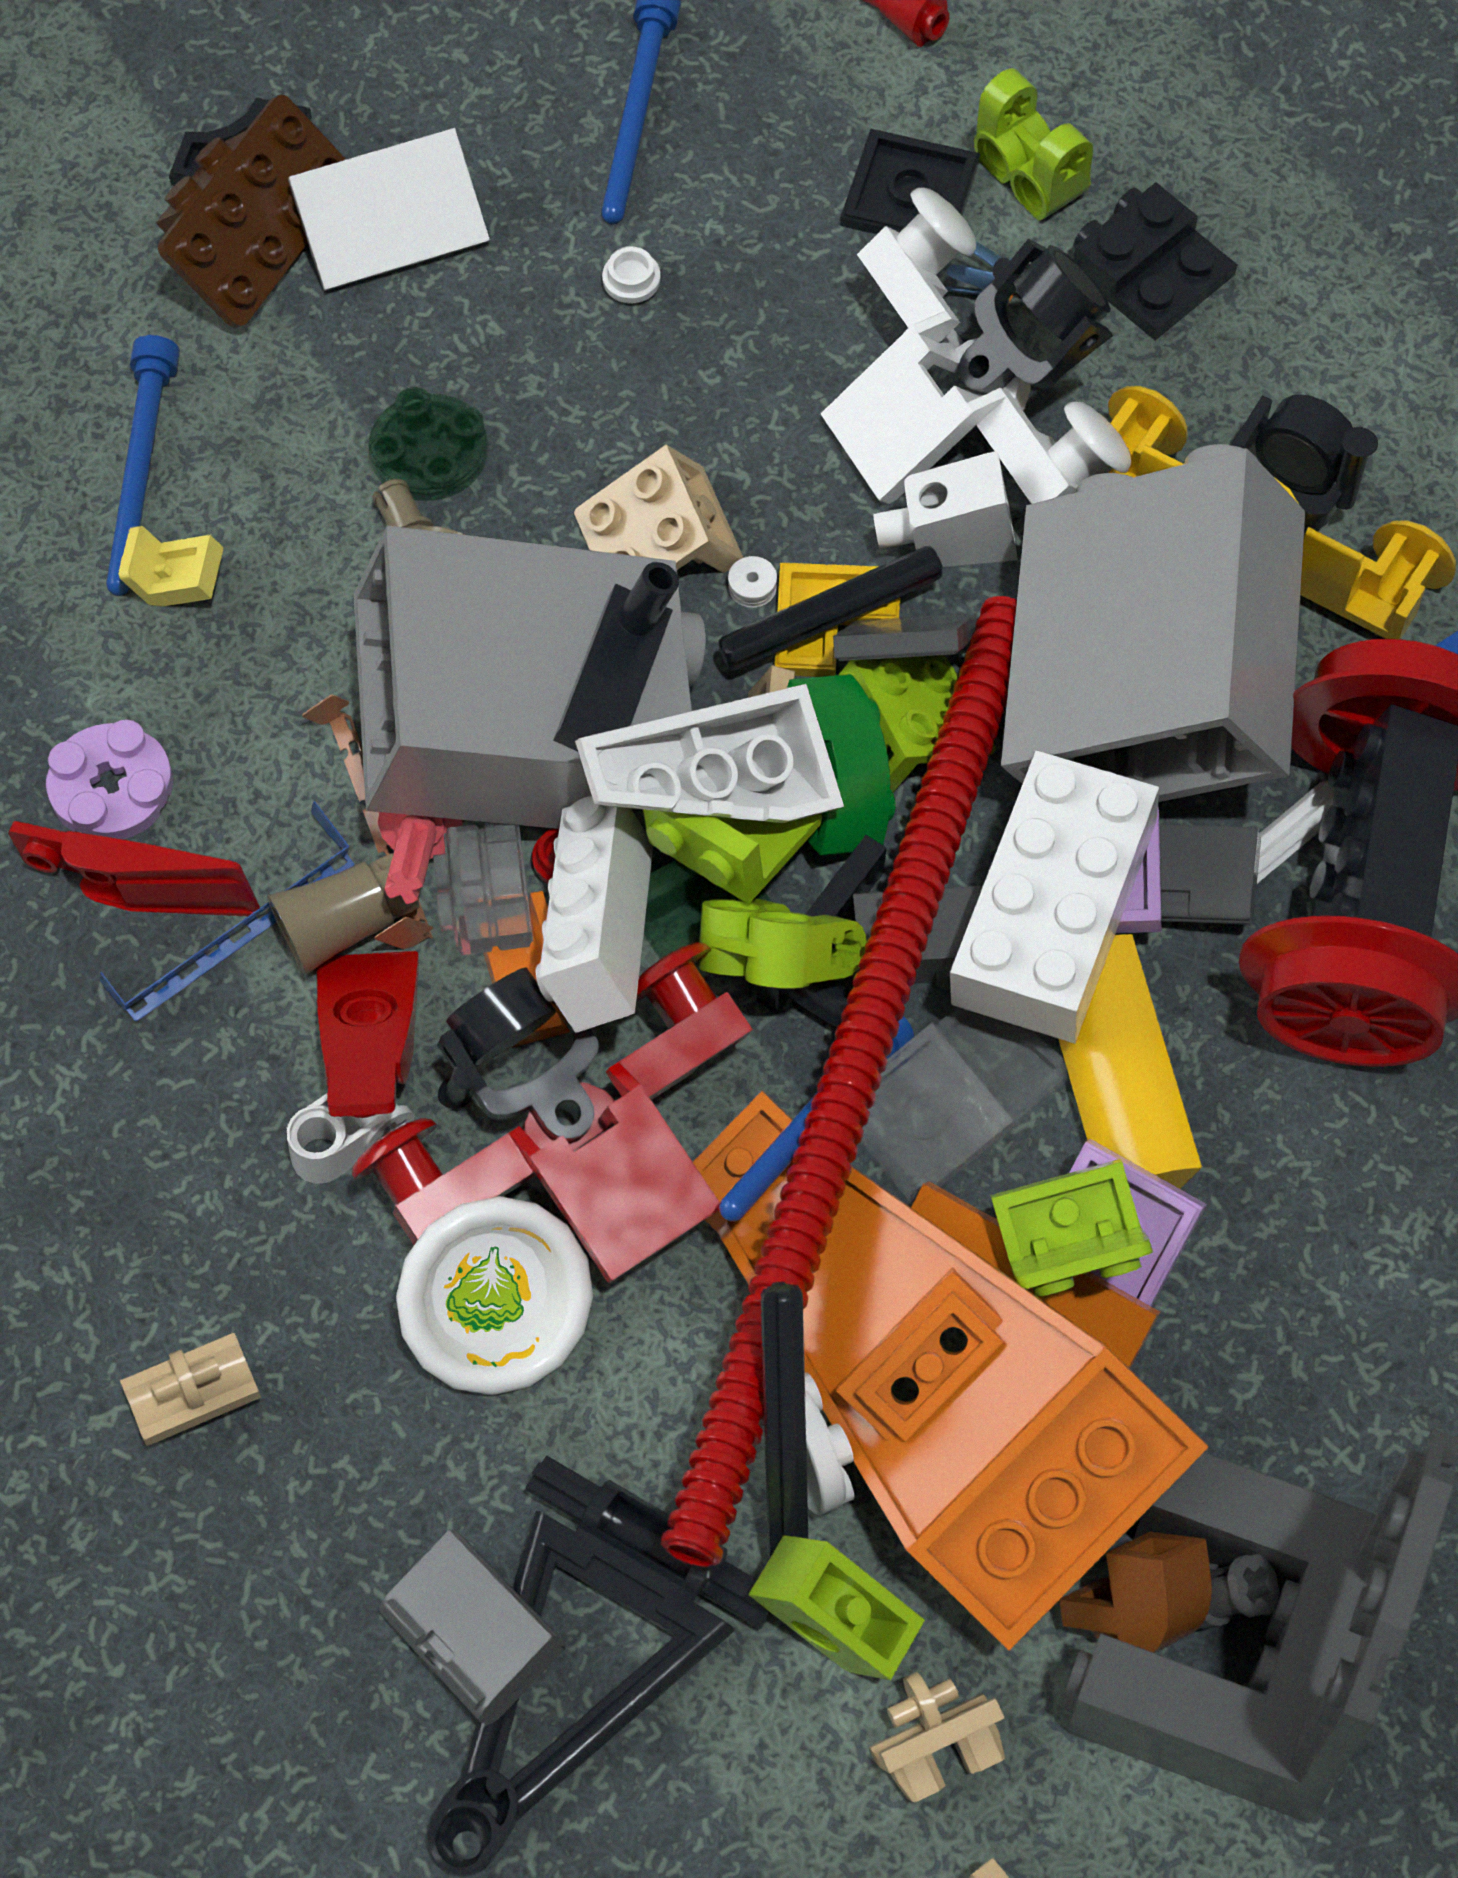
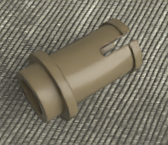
(399, 506)

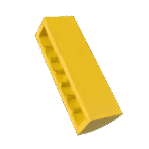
(1126, 1075)

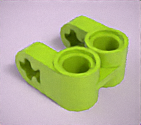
(1018, 147)
(778, 945)

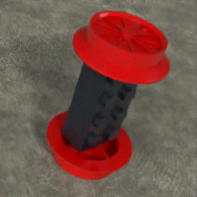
(1363, 971)

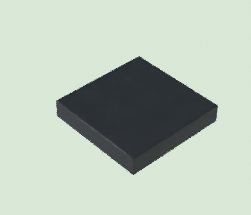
(894, 168)

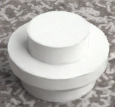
(631, 275)

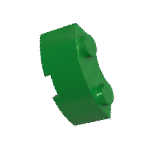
(858, 760)

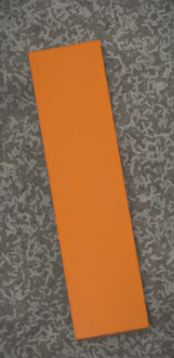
(1091, 1303)

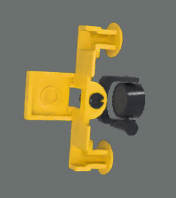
(1307, 449)

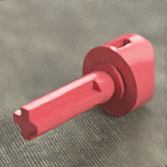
(414, 844)

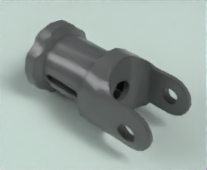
(1242, 1588)

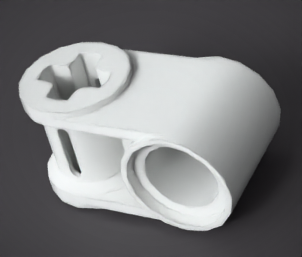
(349, 1134)

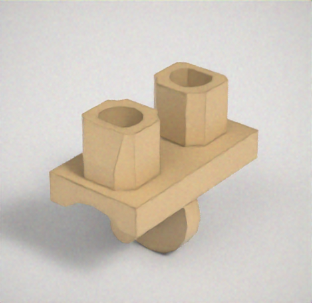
(190, 1388)
(966, 1725)

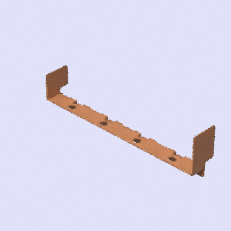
(408, 930)

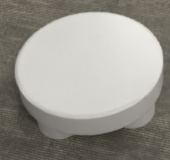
(826, 1455)

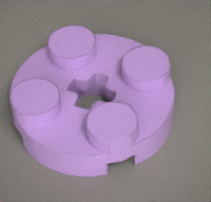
(102, 748)

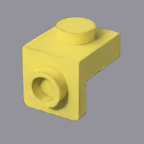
(170, 570)

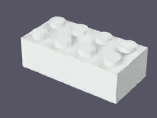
(1054, 896)

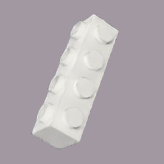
(595, 914)

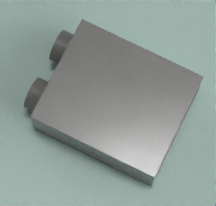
(1160, 626)
(472, 667)

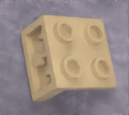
(661, 512)

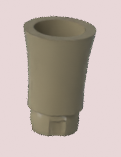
(336, 912)

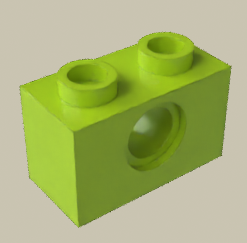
(837, 1607)

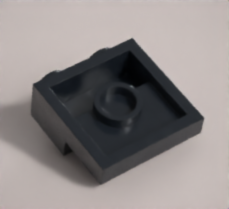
(1152, 259)

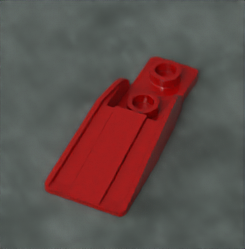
(137, 873)
(366, 1029)

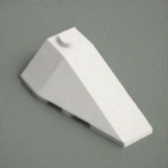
(727, 760)

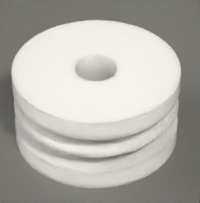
(752, 581)

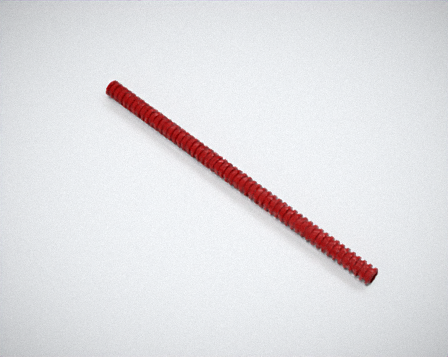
(848, 1083)

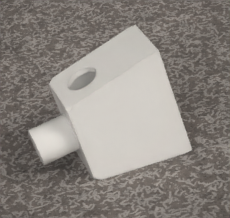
(955, 511)

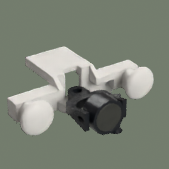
(900, 420)

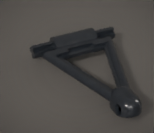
(622, 1557)

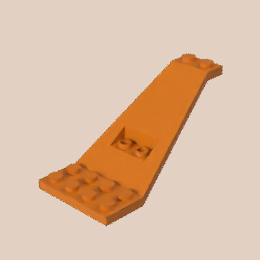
(1016, 1447)

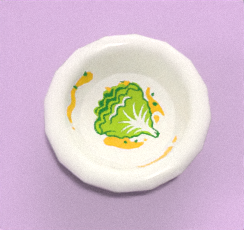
(494, 1295)

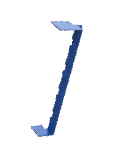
(226, 946)

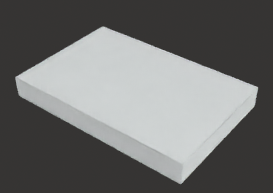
(388, 209)

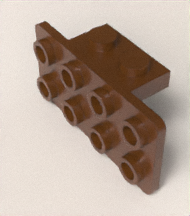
(236, 219)

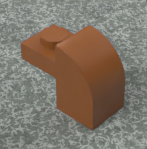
(1152, 1596)

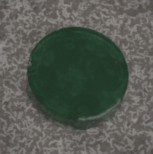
(429, 444)

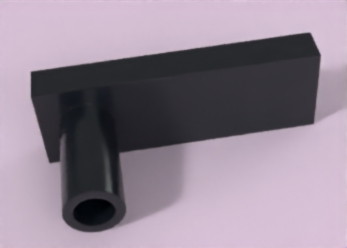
(619, 656)
(855, 876)

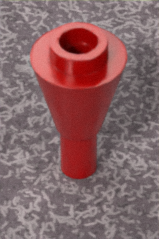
(916, 18)

